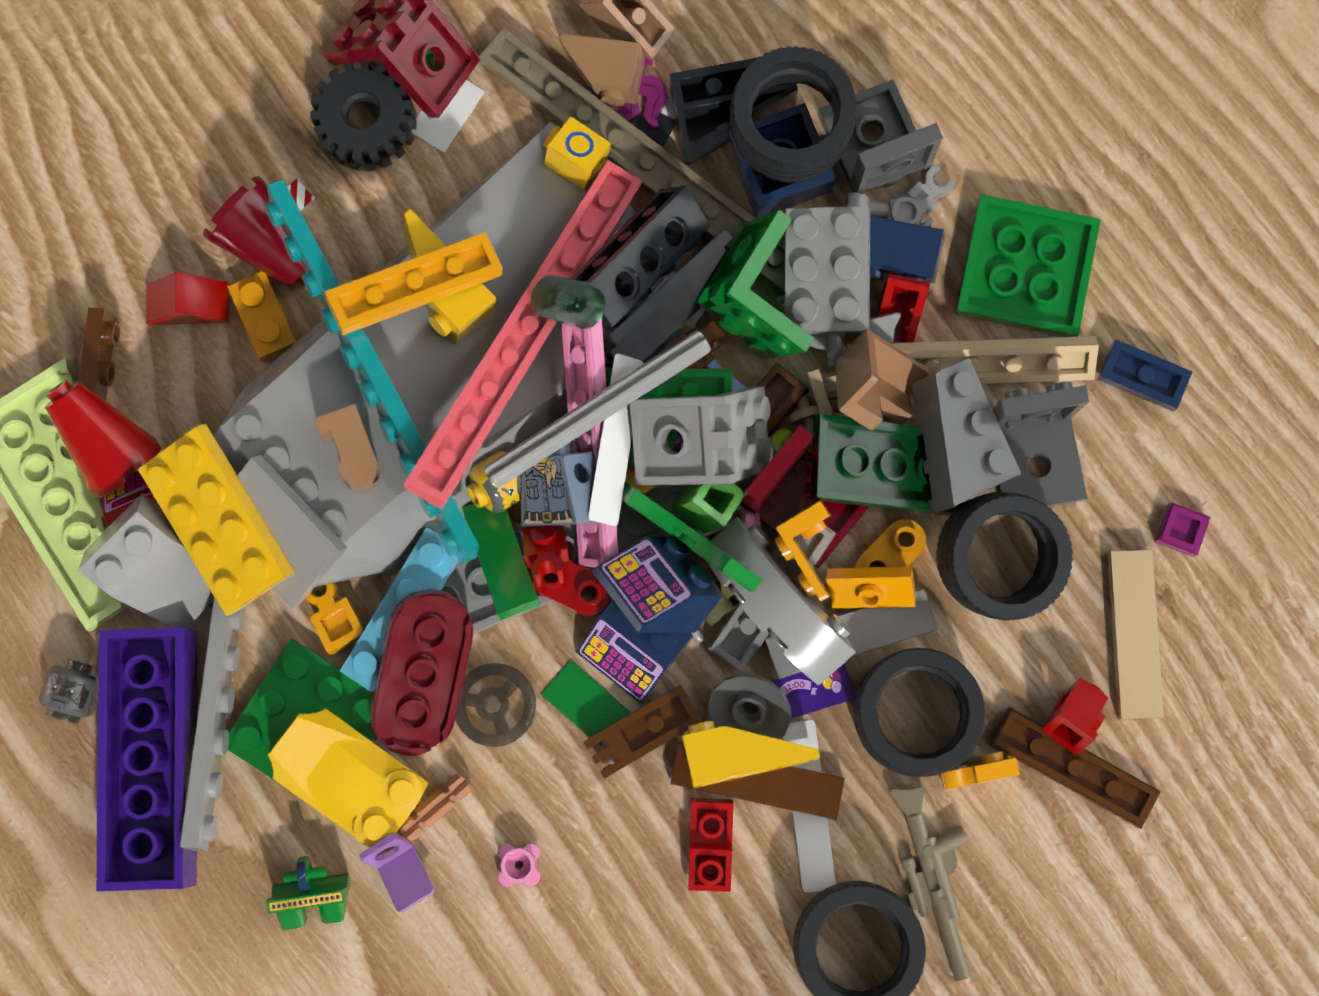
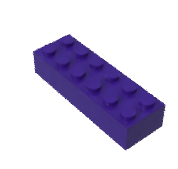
(145, 757)

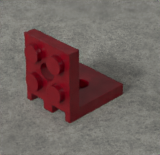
(399, 37)
(786, 486)

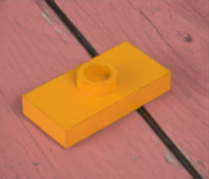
(871, 587)

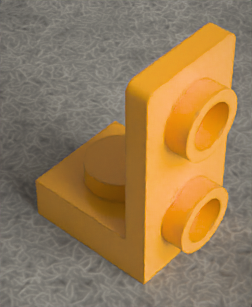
(807, 524)

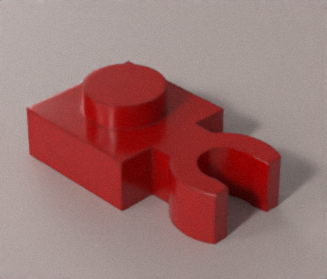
(545, 551)

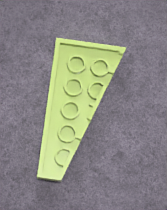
(51, 494)

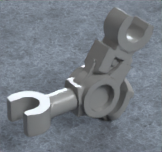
(911, 205)

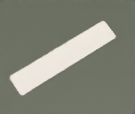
(613, 454)
(810, 830)

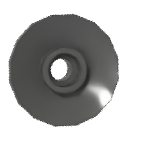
(730, 707)

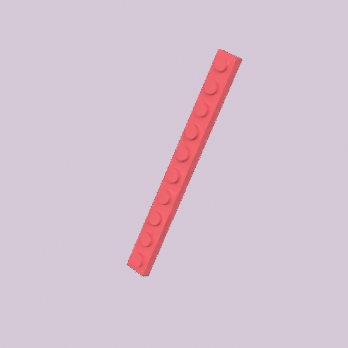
(517, 342)

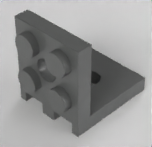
(898, 150)
(1044, 428)

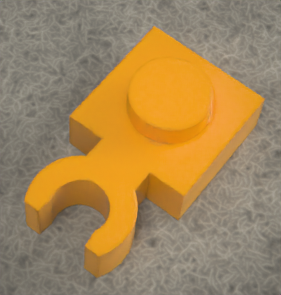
(336, 621)
(990, 767)

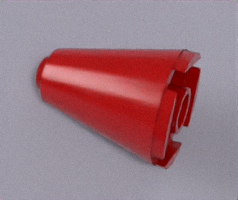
(98, 437)

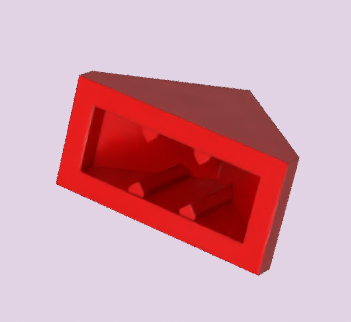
(908, 298)
(186, 300)

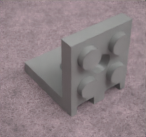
(720, 433)

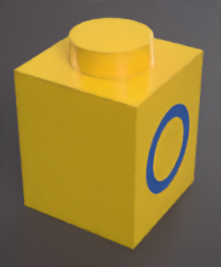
(576, 152)

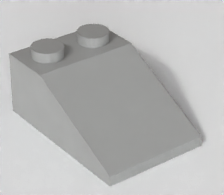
(147, 566)

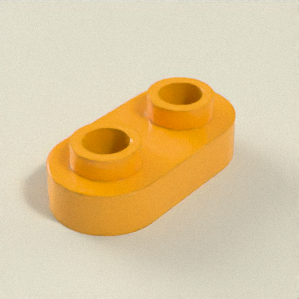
(888, 549)

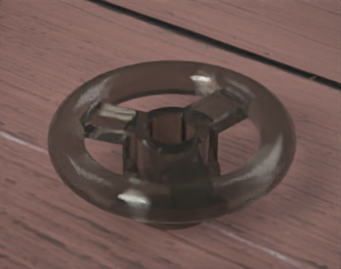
(504, 735)

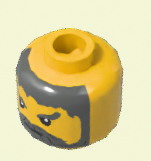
(485, 494)

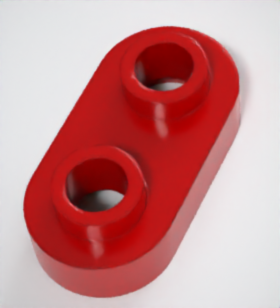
(570, 592)

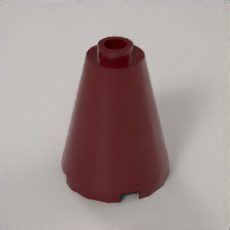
(250, 236)

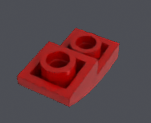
(710, 845)

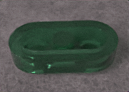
(568, 301)

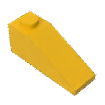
(457, 313)
(731, 753)

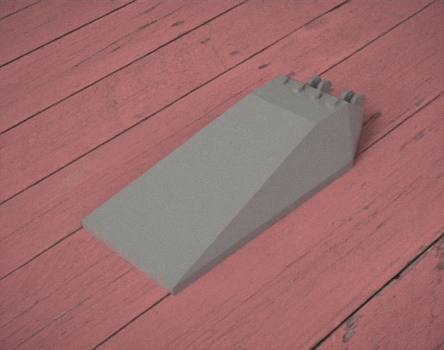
(523, 214)

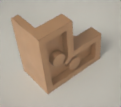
(876, 381)

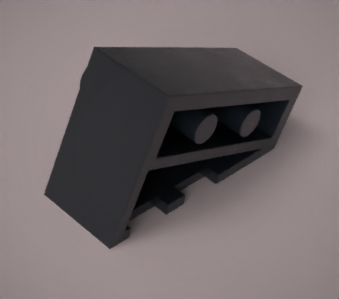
(703, 105)

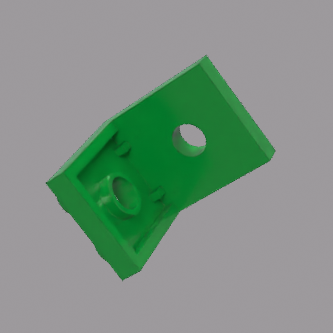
(739, 308)

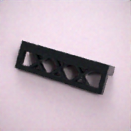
(666, 307)

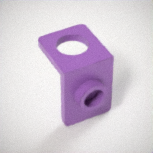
(400, 871)

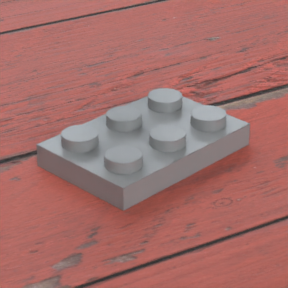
(828, 269)

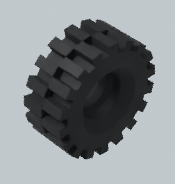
(371, 143)

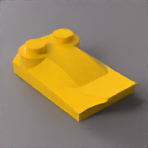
(346, 776)

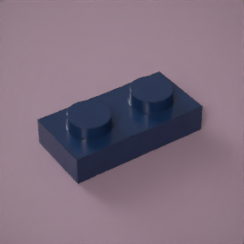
(1144, 375)

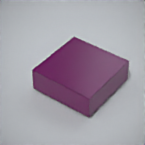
(1182, 529)

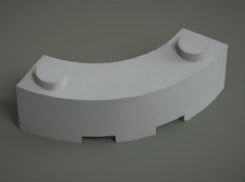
(779, 605)

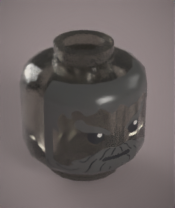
(70, 691)

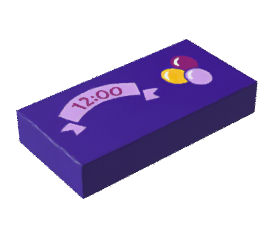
(808, 697)

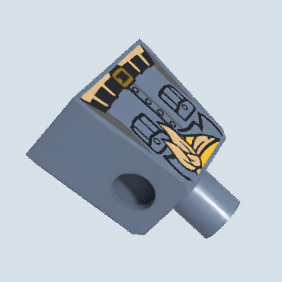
(558, 489)

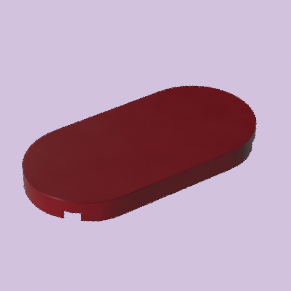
(421, 672)

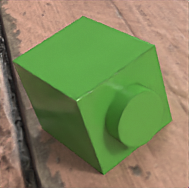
(708, 505)

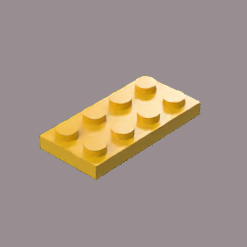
(216, 520)

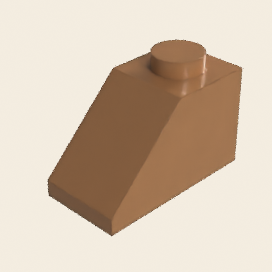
(631, 22)
(607, 66)

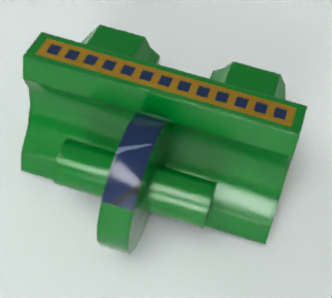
(307, 889)

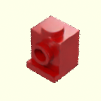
(1077, 716)

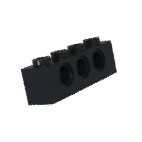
(644, 251)

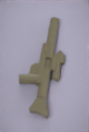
(932, 883)

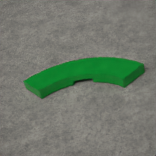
(692, 538)

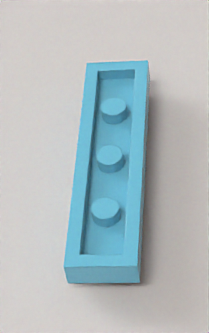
(424, 569)

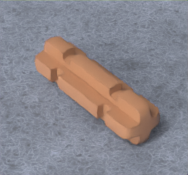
(435, 807)

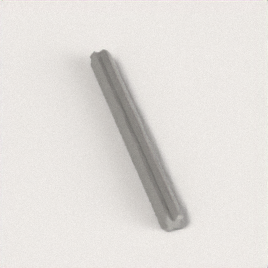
(597, 409)

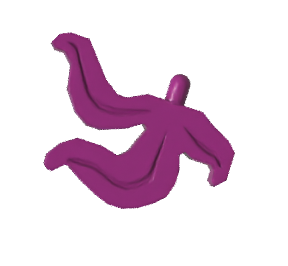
(656, 94)

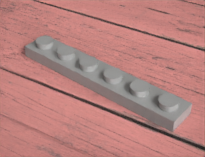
(210, 737)

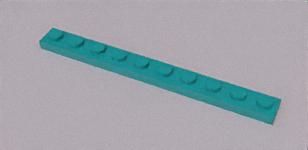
(360, 354)

